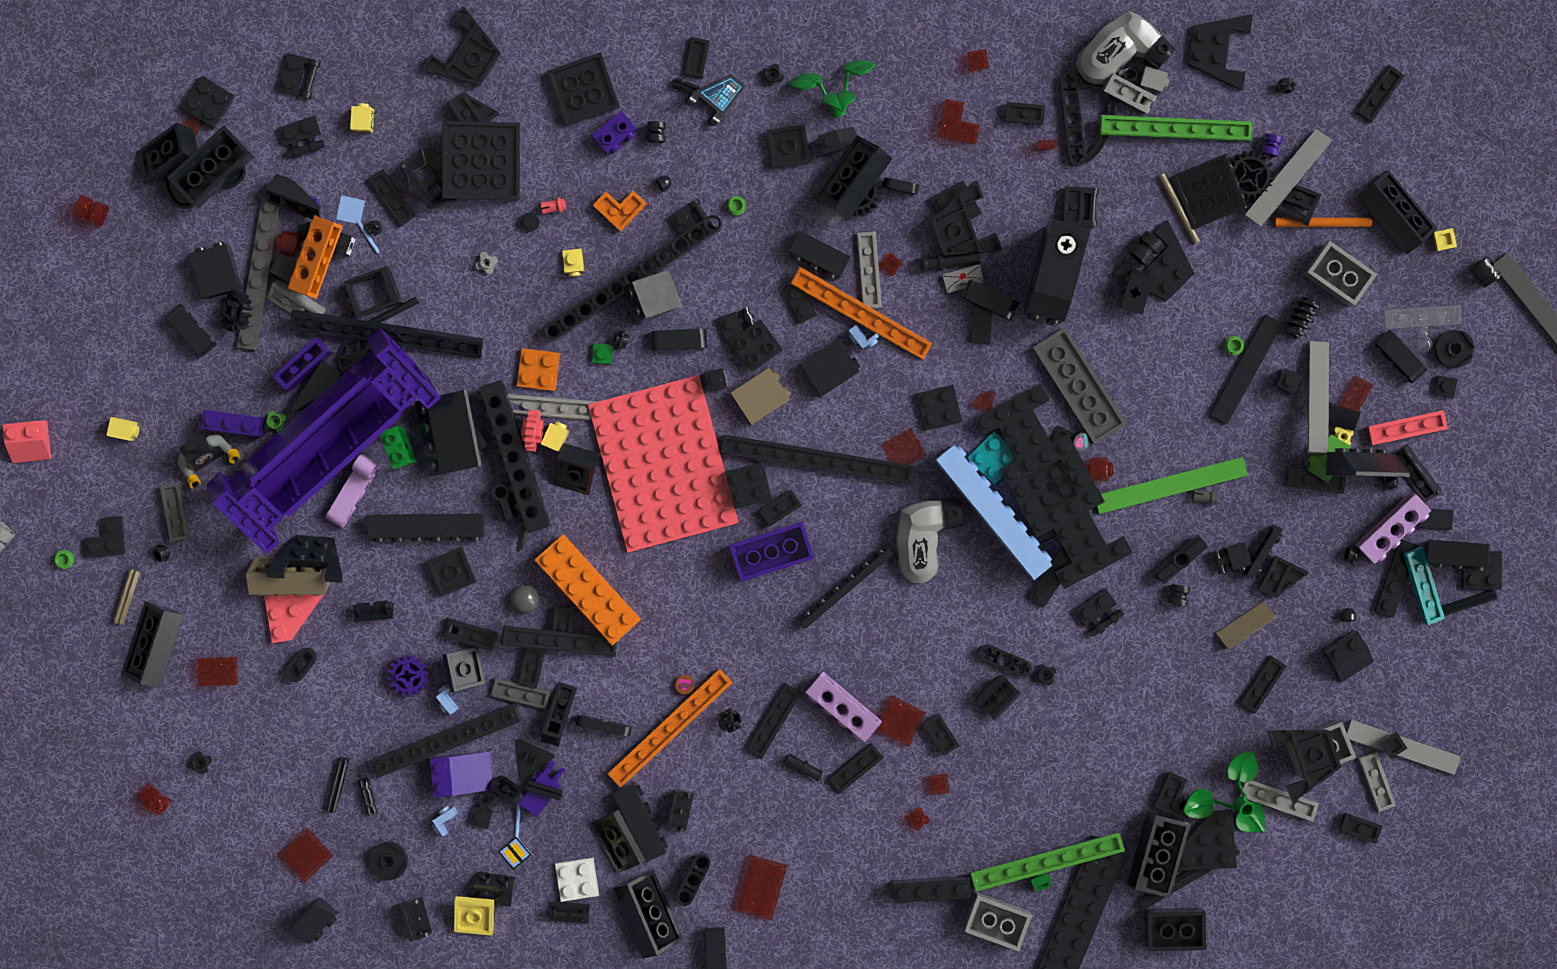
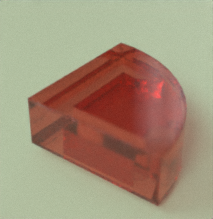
(193, 123)
(984, 400)

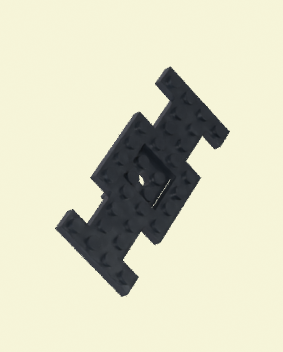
(1060, 510)

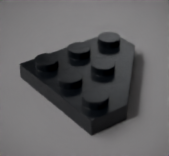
(1211, 844)

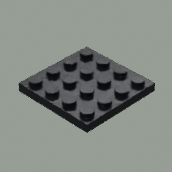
(480, 160)

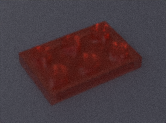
(761, 887)

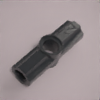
(1171, 567)

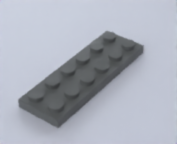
(1079, 385)

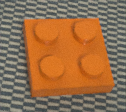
(538, 369)

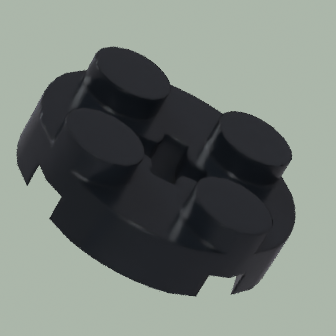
(1465, 350)
(391, 871)

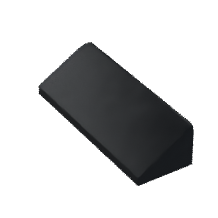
(1419, 478)

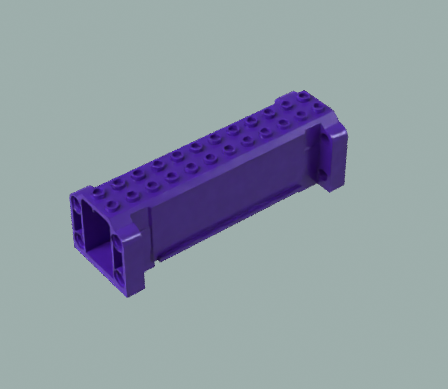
(321, 440)

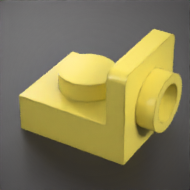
(573, 262)

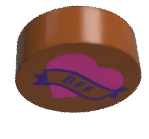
(685, 684)

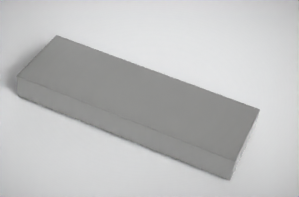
(1376, 782)

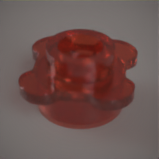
(891, 259)
(917, 813)

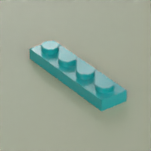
(1424, 585)

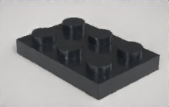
(617, 841)

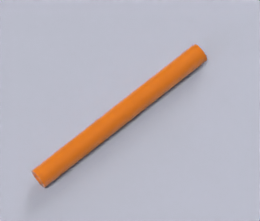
(1324, 222)

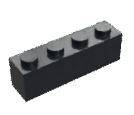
(640, 822)
(931, 889)

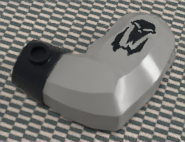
(1118, 44)
(919, 539)

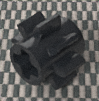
(729, 720)

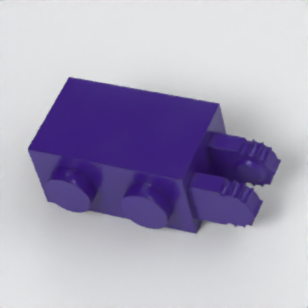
(535, 803)

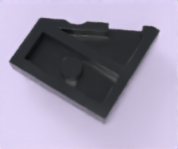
(469, 109)

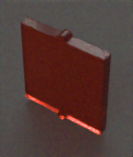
(904, 448)

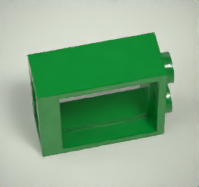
(394, 444)

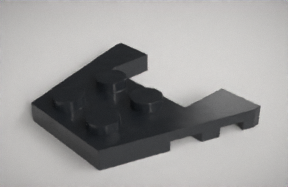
(1210, 48)
(473, 58)
(954, 227)
(1170, 268)
(308, 552)
(1314, 753)

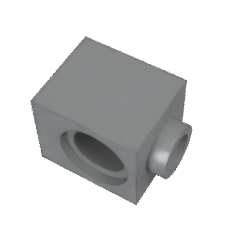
(1154, 80)

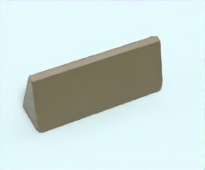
(1245, 625)

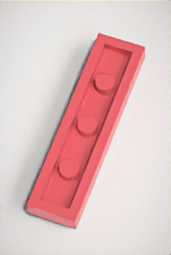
(1407, 427)

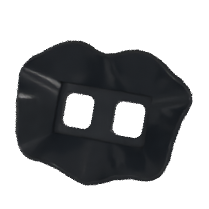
(432, 162)

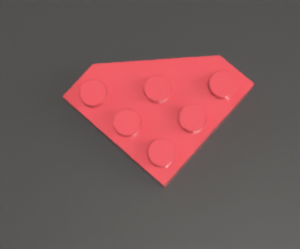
(288, 614)

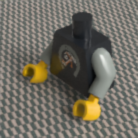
(201, 452)

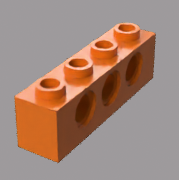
(323, 253)

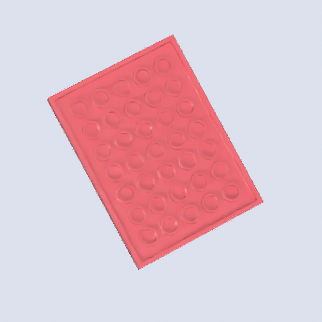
(663, 463)

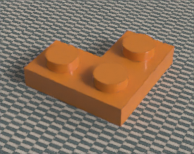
(620, 214)

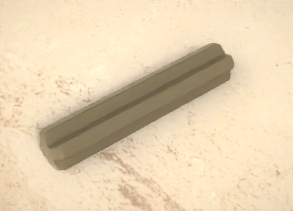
(126, 596)

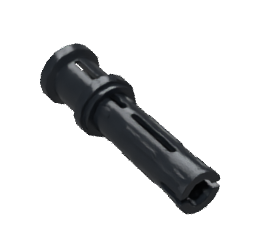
(940, 262)

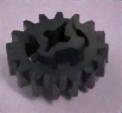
(236, 311)

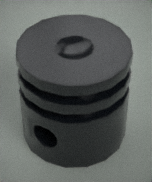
(1486, 271)

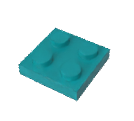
(991, 457)

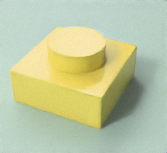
(1444, 239)

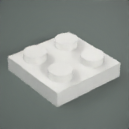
(577, 879)

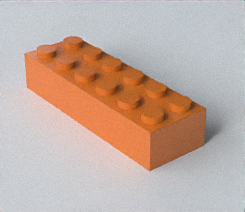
(587, 590)

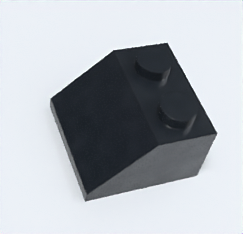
(575, 468)
(1348, 655)
(314, 921)

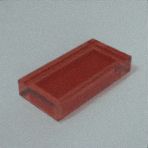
(1356, 394)

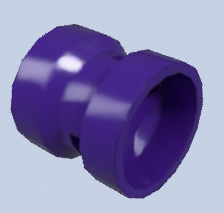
(1271, 145)

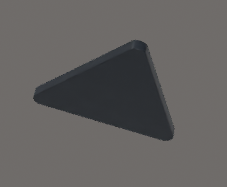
(531, 758)

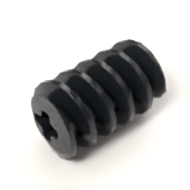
(1300, 320)

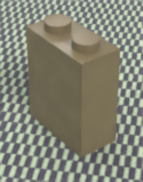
(761, 395)

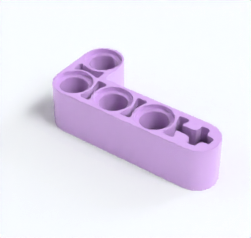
(353, 490)

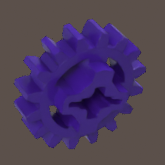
(409, 684)

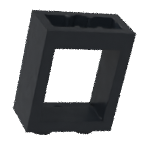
(390, 284)

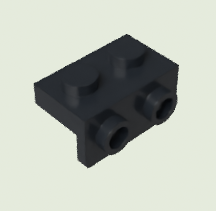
(997, 697)
(494, 887)

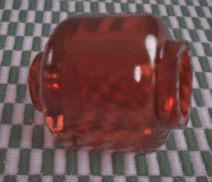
(289, 243)
(1100, 469)

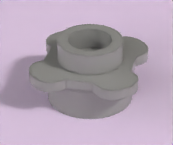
(491, 263)

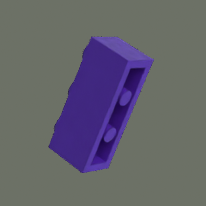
(302, 364)
(232, 423)

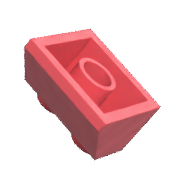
(27, 441)

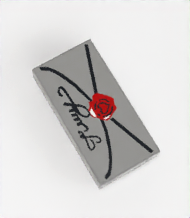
(958, 279)

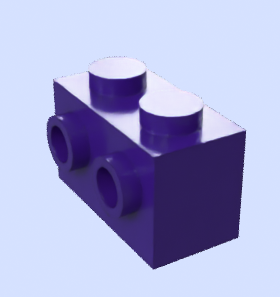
(615, 133)

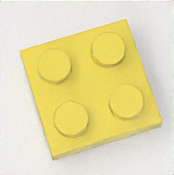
(474, 915)

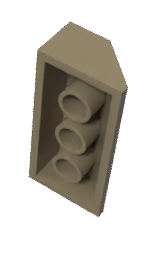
(297, 580)

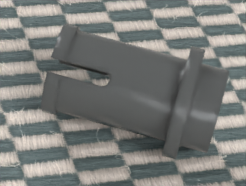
(1205, 496)

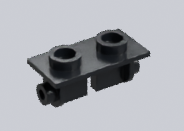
(378, 611)
(569, 912)

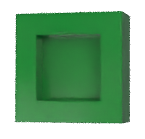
(602, 353)
(1041, 882)

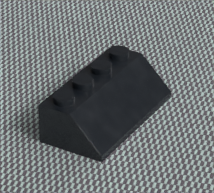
(210, 167)
(852, 177)
(1397, 212)
(1365, 463)
(152, 645)
(1158, 854)
(648, 914)

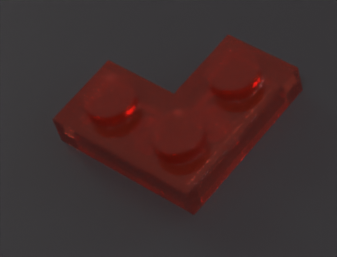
(952, 126)

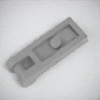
(1129, 92)

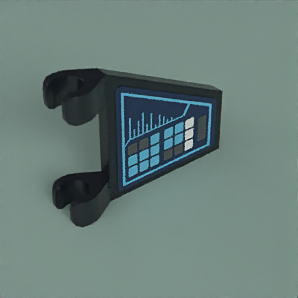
(718, 95)

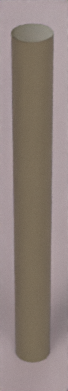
(1179, 209)

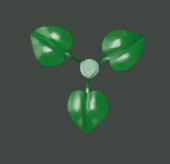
(837, 101)
(1250, 814)

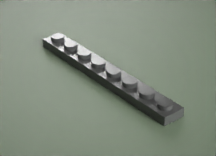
(259, 272)

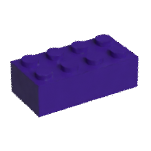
(771, 551)

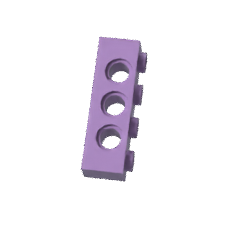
(1411, 503)
(854, 707)

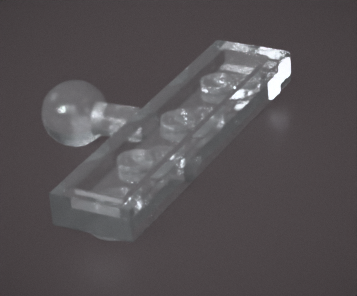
(1422, 318)

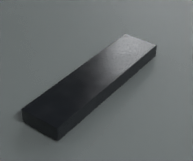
(773, 720)

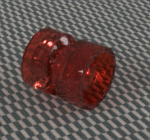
(93, 212)

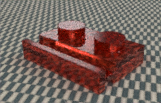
(217, 671)

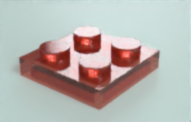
(900, 720)
(306, 855)

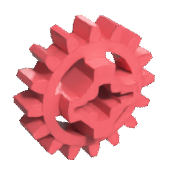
(532, 430)

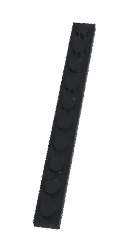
(402, 335)
(817, 459)

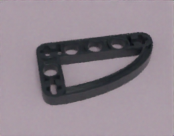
(1076, 110)

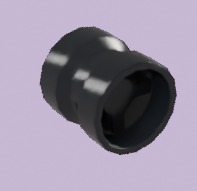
(656, 131)
(1179, 595)

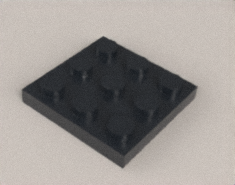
(583, 89)
(1210, 191)

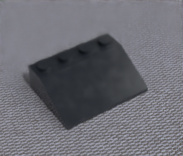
(448, 434)

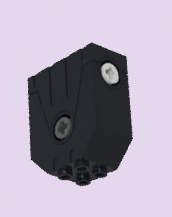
(1056, 272)

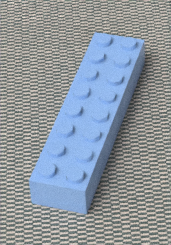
(993, 512)

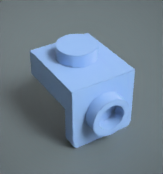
(858, 337)
(446, 702)
(444, 815)

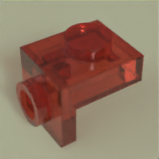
(153, 799)

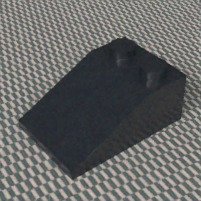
(166, 152)

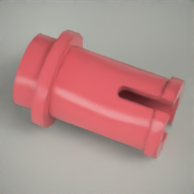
(554, 205)

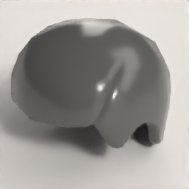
(524, 599)

